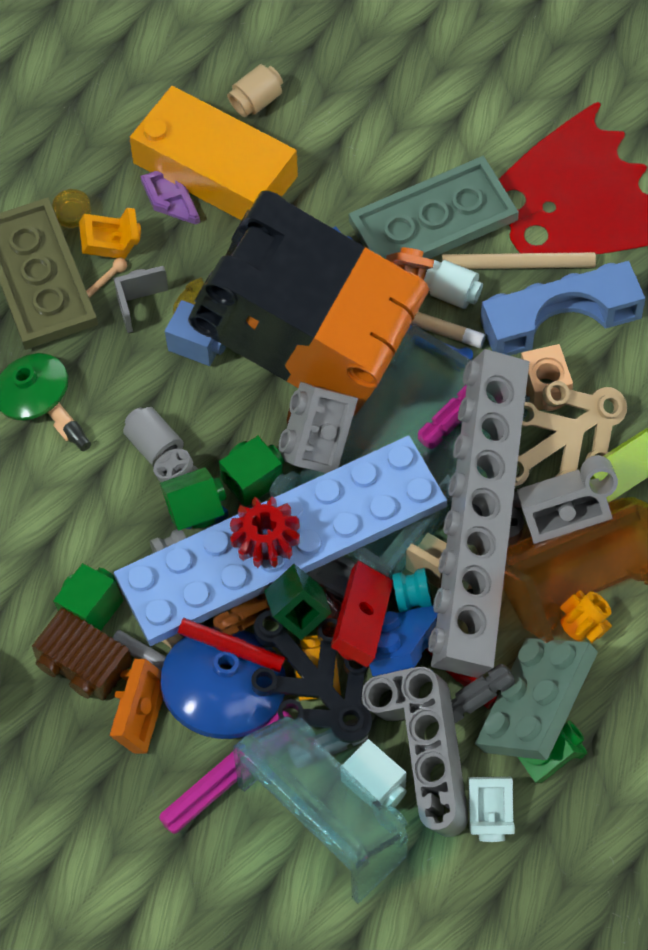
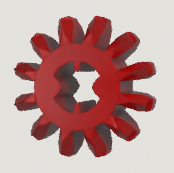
(268, 518)

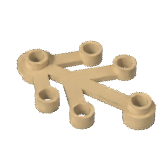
(570, 431)

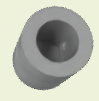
(150, 434)

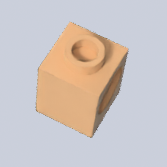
(546, 364)

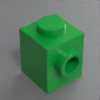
(251, 469)
(194, 499)
(90, 595)

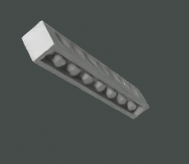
(506, 381)

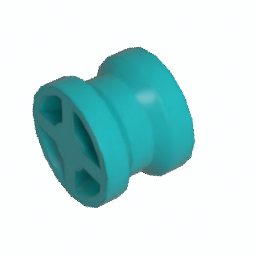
(412, 590)

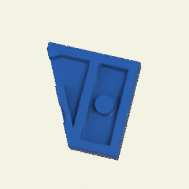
(403, 639)

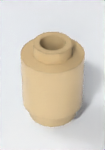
(255, 90)

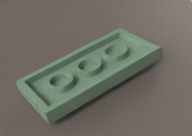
(437, 212)

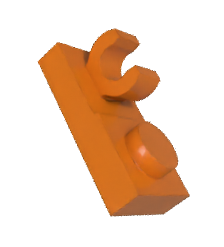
(138, 706)

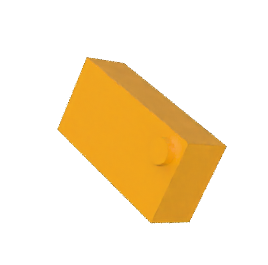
(212, 153)

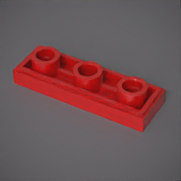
(362, 614)

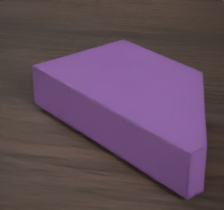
(169, 197)

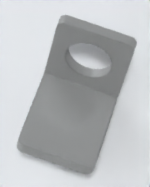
(137, 285)

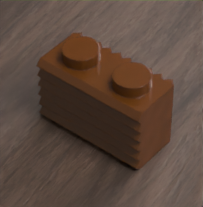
(81, 655)

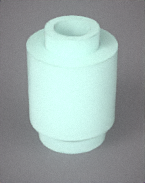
(453, 283)

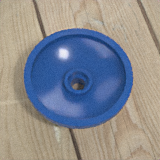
(216, 699)

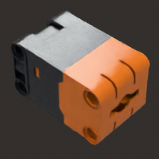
(307, 301)

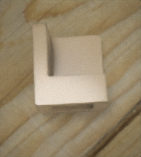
(426, 556)

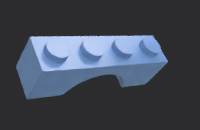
(605, 294)

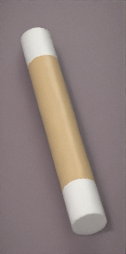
(449, 330)

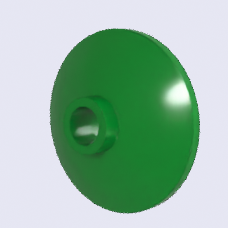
(32, 386)

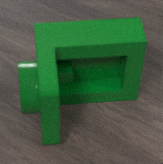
(565, 749)

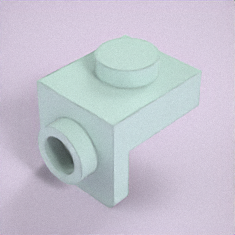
(491, 808)

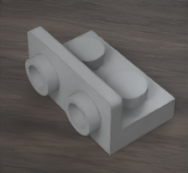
(317, 428)

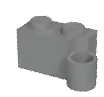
(569, 500)

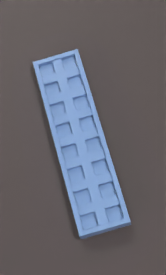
(335, 517)

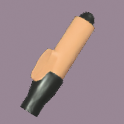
(69, 428)

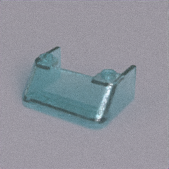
(325, 800)

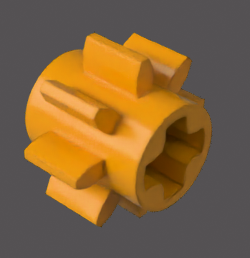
(585, 616)

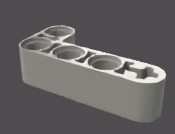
(425, 753)

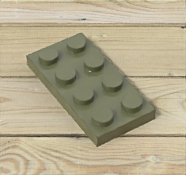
(41, 276)

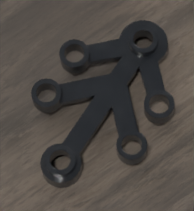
(314, 682)

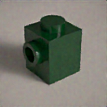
(297, 601)

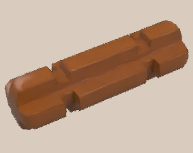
(241, 616)

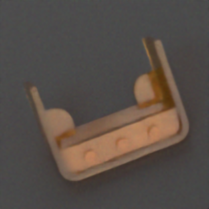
(588, 559)

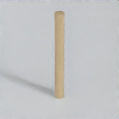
(523, 260)

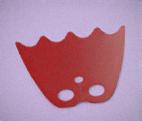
(590, 185)

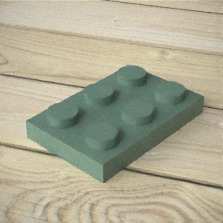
(534, 709)

